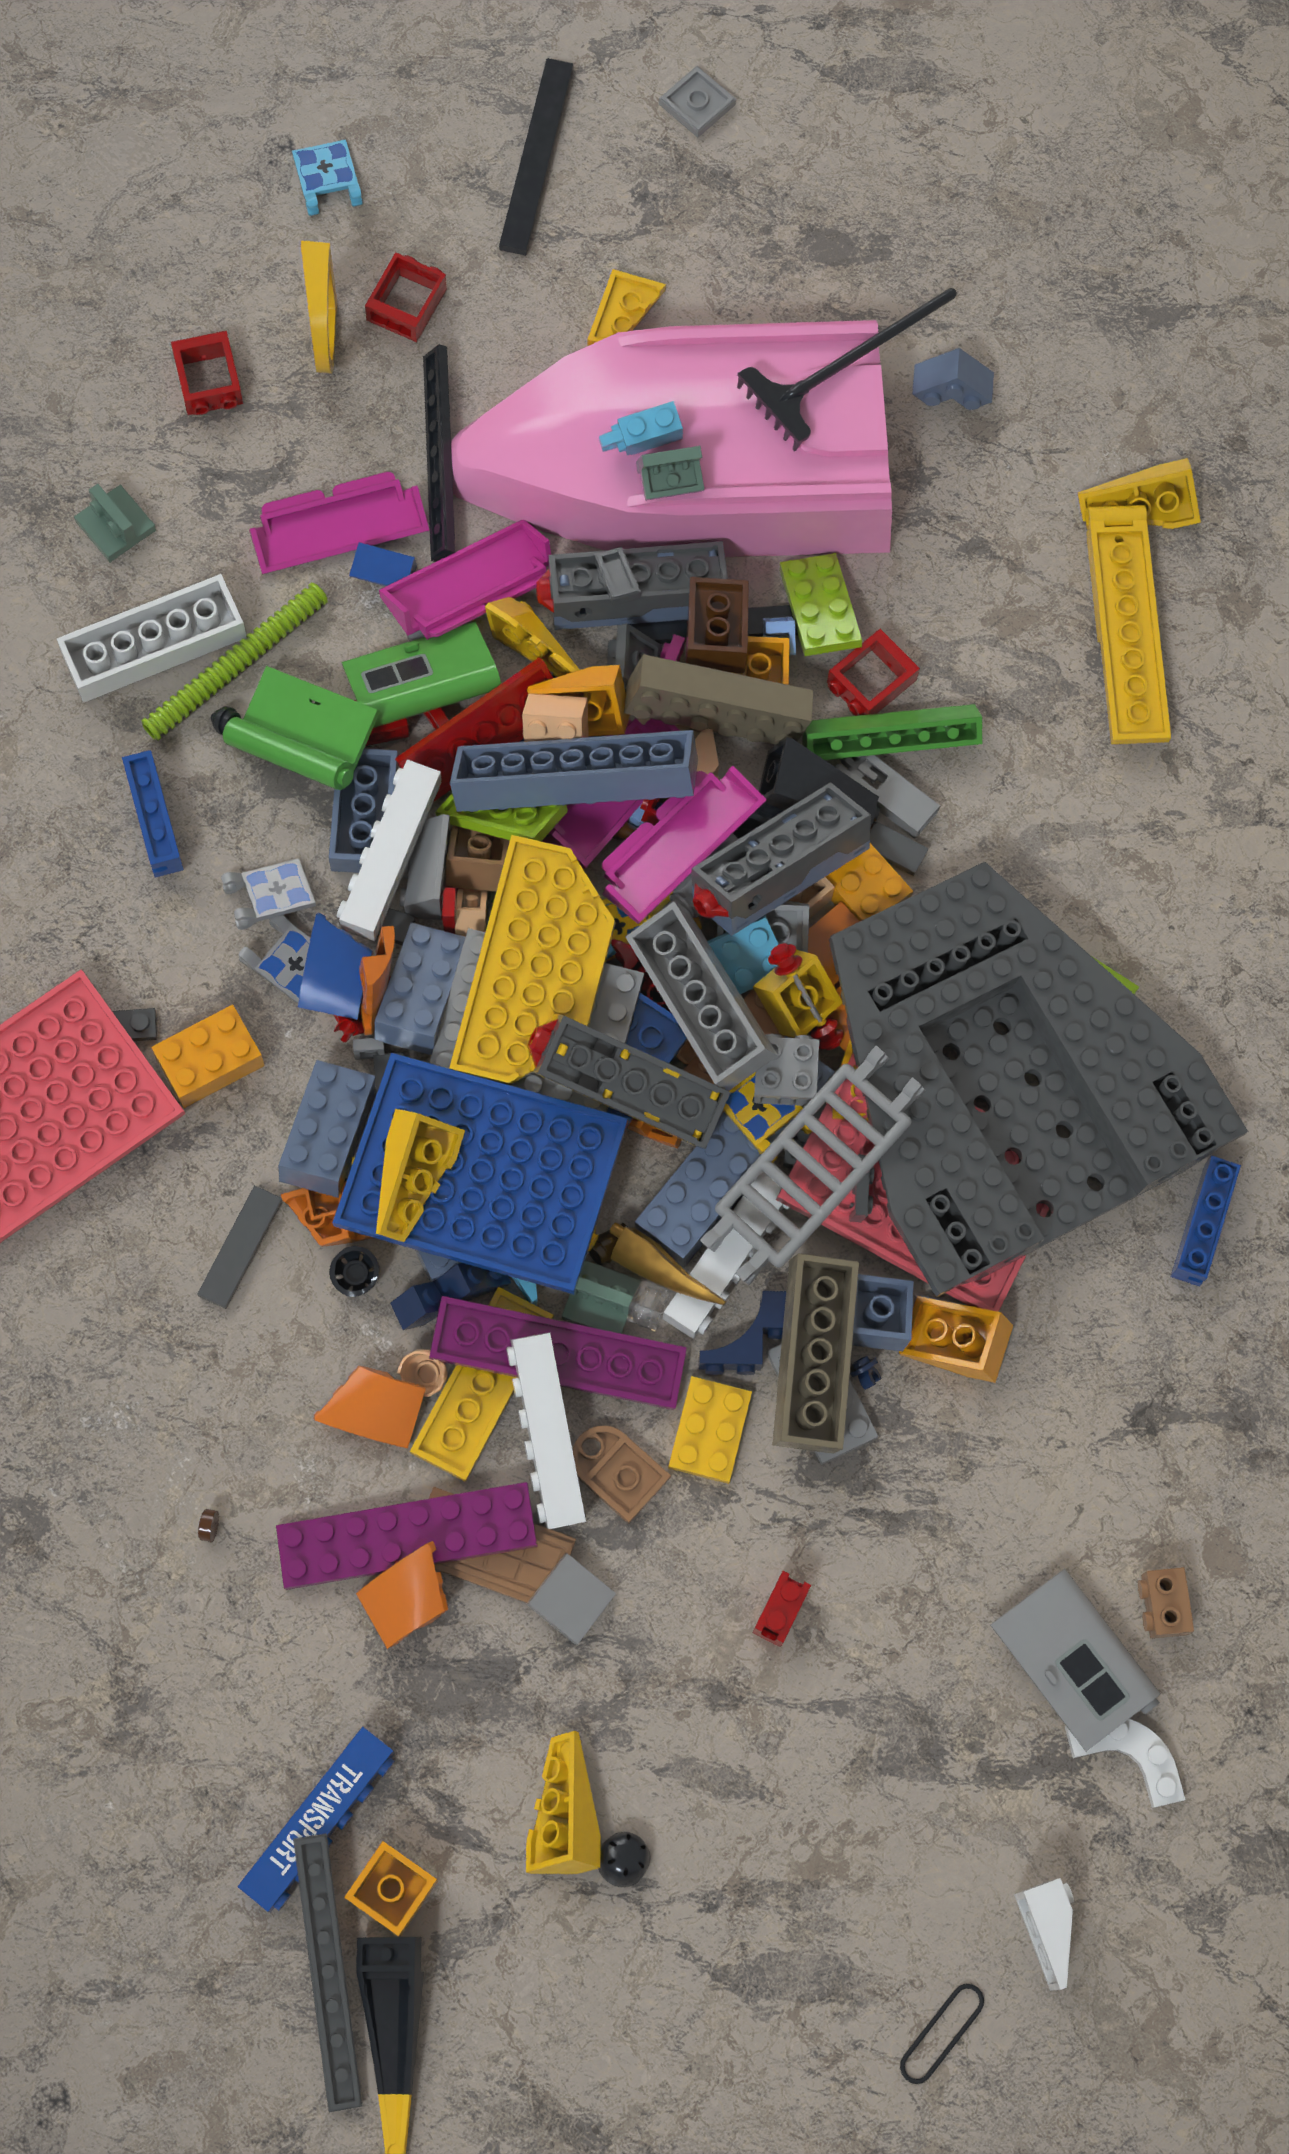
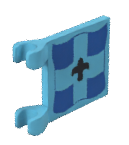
(326, 170)

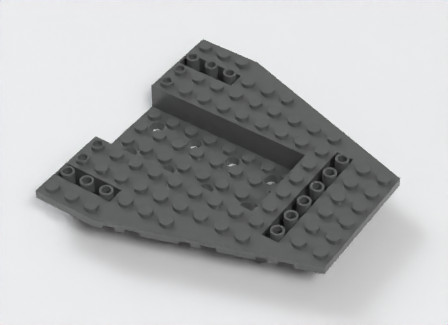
(1104, 1063)

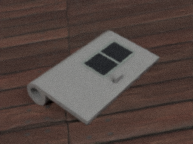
(1076, 1660)

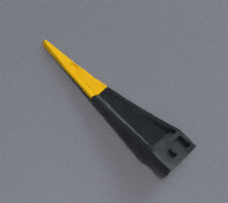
(391, 1999)

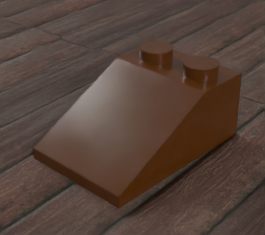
(717, 624)

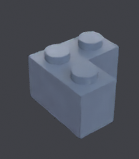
(953, 377)

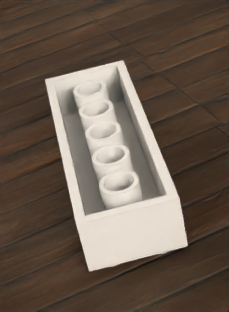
(152, 638)

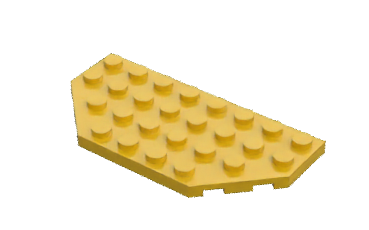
(535, 961)

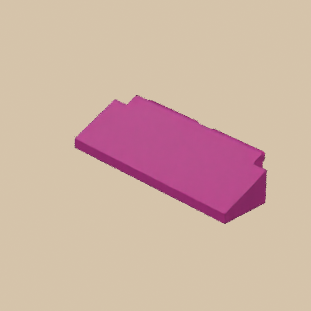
(320, 527)
(465, 581)
(591, 826)
(688, 832)

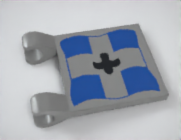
(271, 890)
(285, 960)

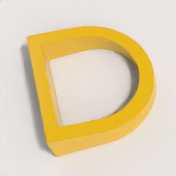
(321, 302)

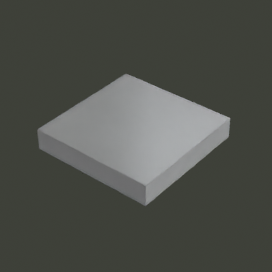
(697, 101)
(571, 1599)

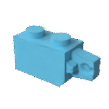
(644, 430)

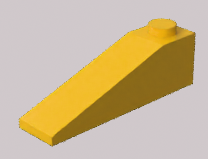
(1163, 489)
(523, 631)
(414, 1161)
(566, 1825)

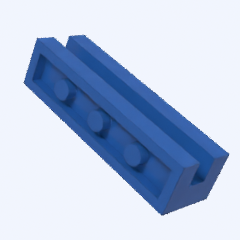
(152, 813)
(1205, 1221)

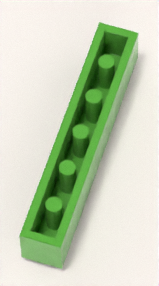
(894, 732)

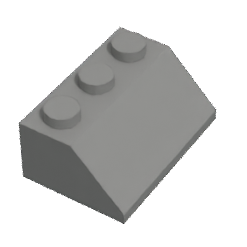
(427, 870)

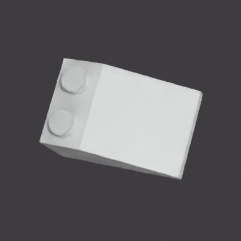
(1049, 1924)

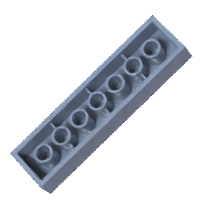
(574, 771)
(687, 1202)

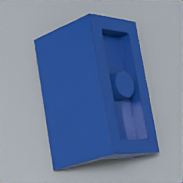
(381, 565)

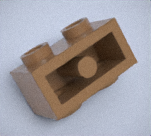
(1169, 1603)

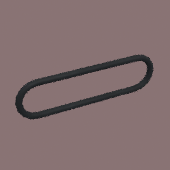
(952, 2043)

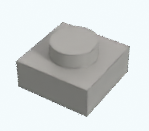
(367, 1046)

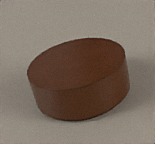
(208, 1525)

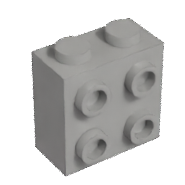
(791, 1075)

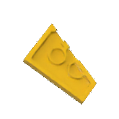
(624, 304)

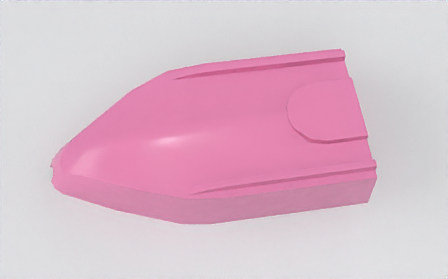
(545, 465)

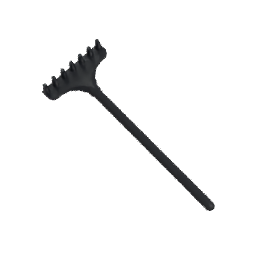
(785, 400)

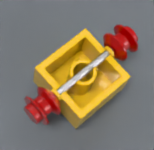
(800, 996)

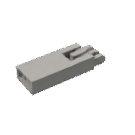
(897, 796)

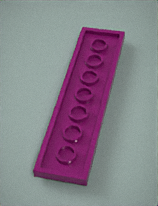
(584, 1355)
(379, 1537)

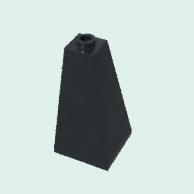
(796, 772)

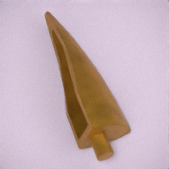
(652, 1262)

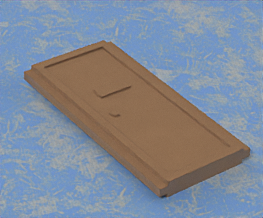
(513, 1572)

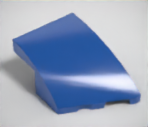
(332, 971)

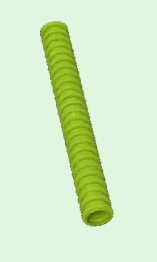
(234, 661)

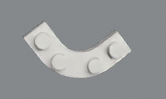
(1150, 1755)

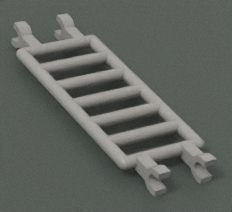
(730, 1220)

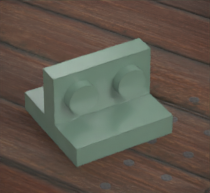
(671, 473)
(114, 521)
(601, 1298)

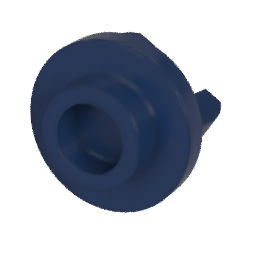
(866, 1372)

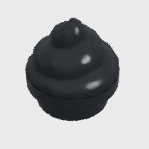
(221, 717)

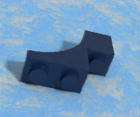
(463, 1282)
(747, 1351)

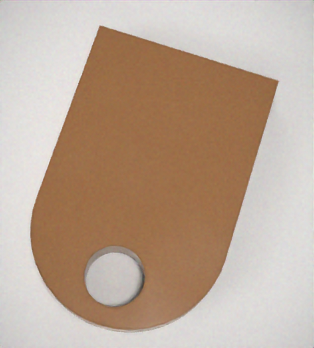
(620, 1471)

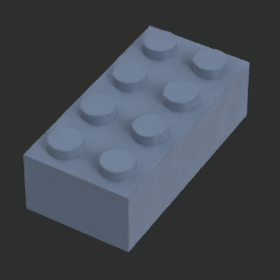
(359, 807)
(419, 989)
(327, 1128)

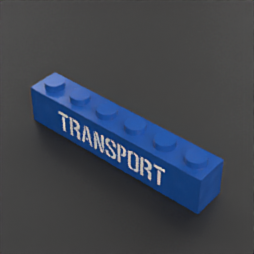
(320, 1813)

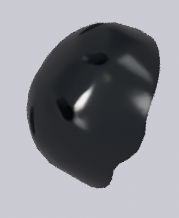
(355, 1272)
(626, 1857)

